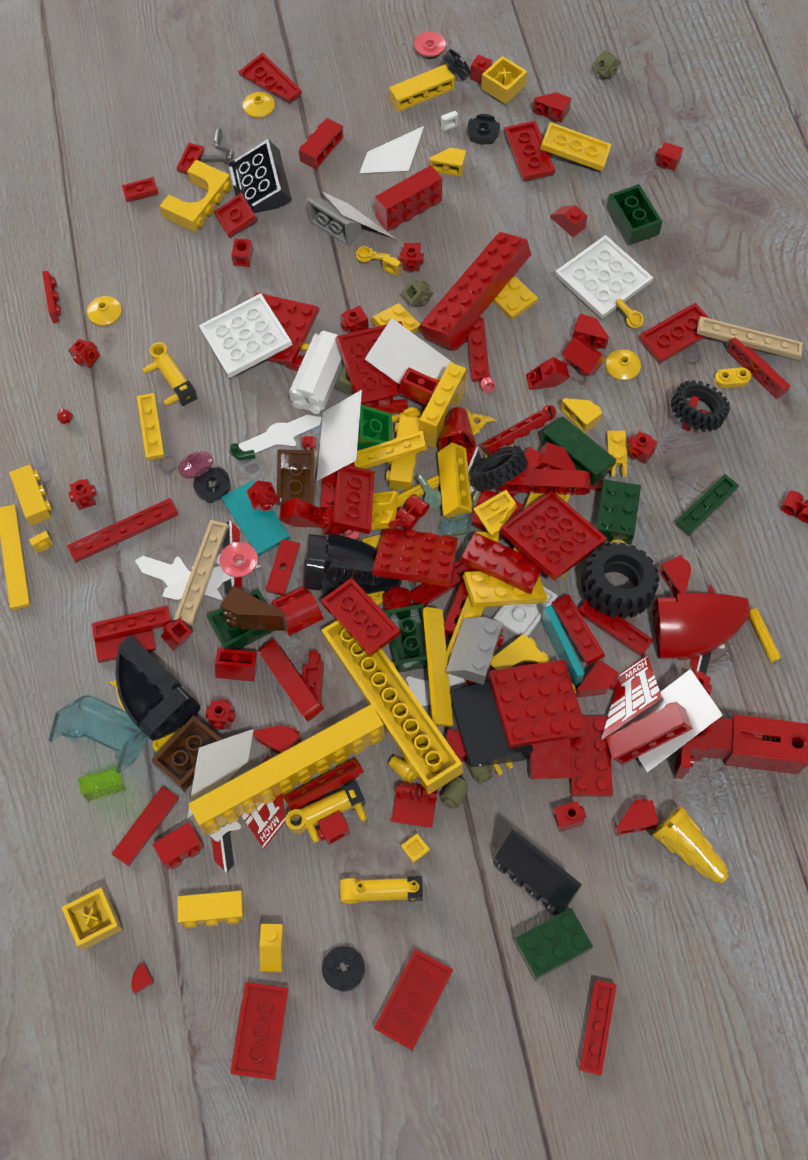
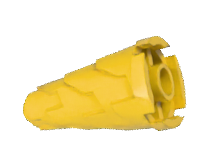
(684, 838)

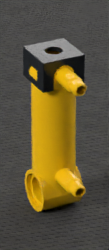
(180, 385)
(341, 801)
(358, 890)

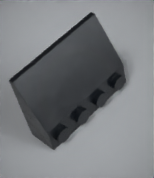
(261, 177)
(482, 727)
(536, 873)

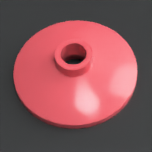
(429, 44)
(238, 552)

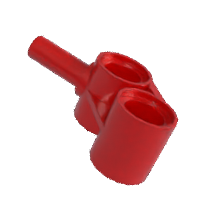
(794, 506)
(408, 517)

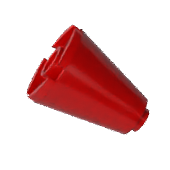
(458, 430)

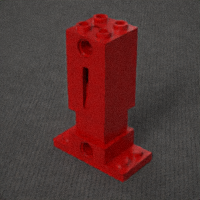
(748, 744)

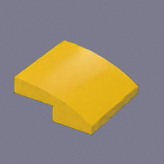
(384, 509)

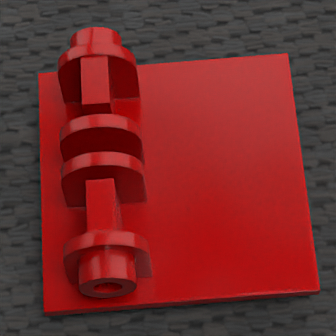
(414, 805)

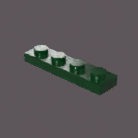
(707, 504)

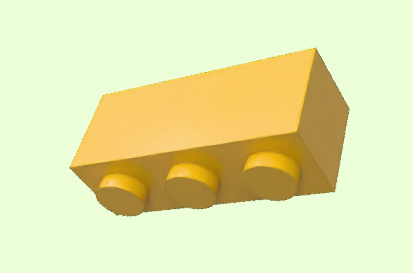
(31, 494)
(211, 909)

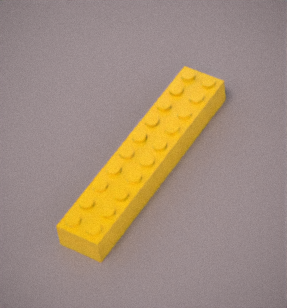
(398, 709)
(287, 770)

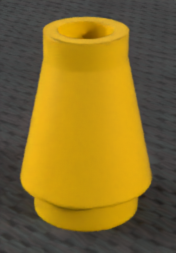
(402, 769)

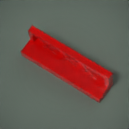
(758, 368)

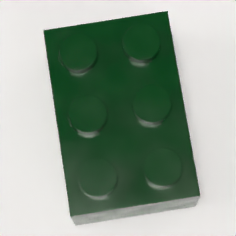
(634, 214)
(618, 510)
(235, 637)
(410, 646)
(553, 944)

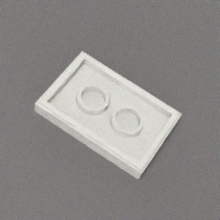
(523, 617)

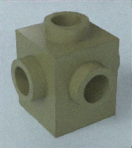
(606, 64)
(417, 292)

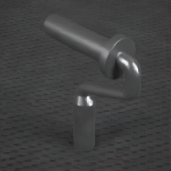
(219, 157)

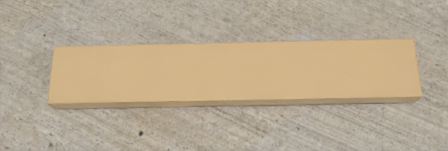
(750, 338)
(201, 572)

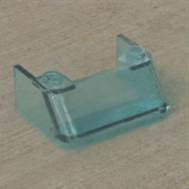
(102, 724)

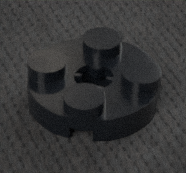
(456, 64)
(483, 136)
(214, 493)
(331, 963)

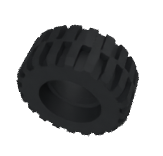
(613, 599)

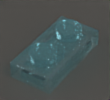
(455, 525)

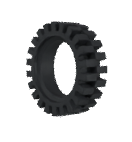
(695, 417)
(498, 468)

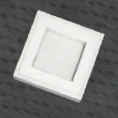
(449, 121)

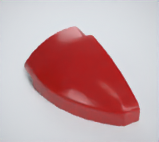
(696, 623)

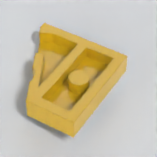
(495, 512)

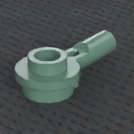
(432, 497)

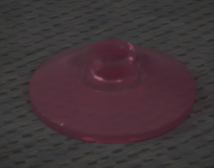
(195, 464)

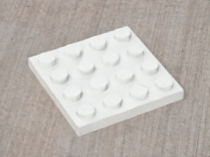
(603, 276)
(245, 335)

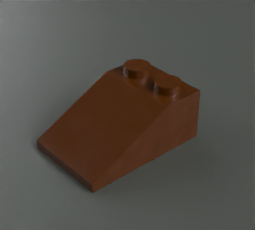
(296, 475)
(251, 613)

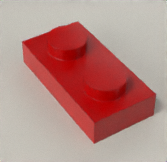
(191, 153)
(140, 189)

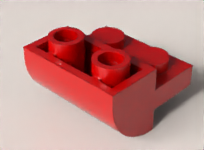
(299, 609)

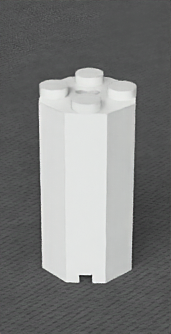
(317, 373)

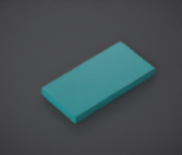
(260, 528)
(562, 645)

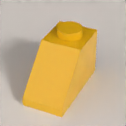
(449, 161)
(582, 413)
(271, 947)

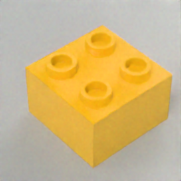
(504, 80)
(91, 918)

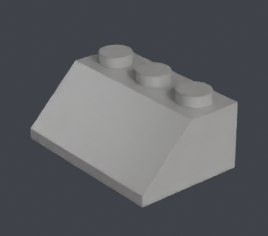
(331, 221)
(474, 649)

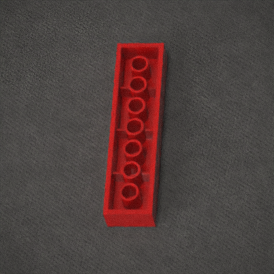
(475, 290)

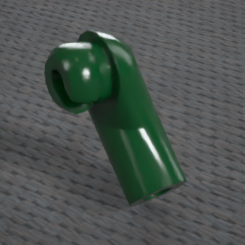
(239, 454)

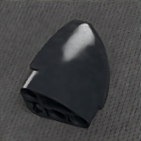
(338, 560)
(150, 692)

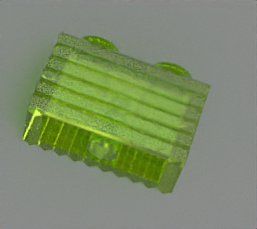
(101, 784)

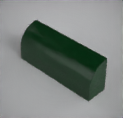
(581, 449)

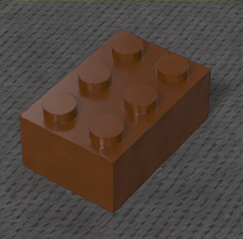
(179, 755)

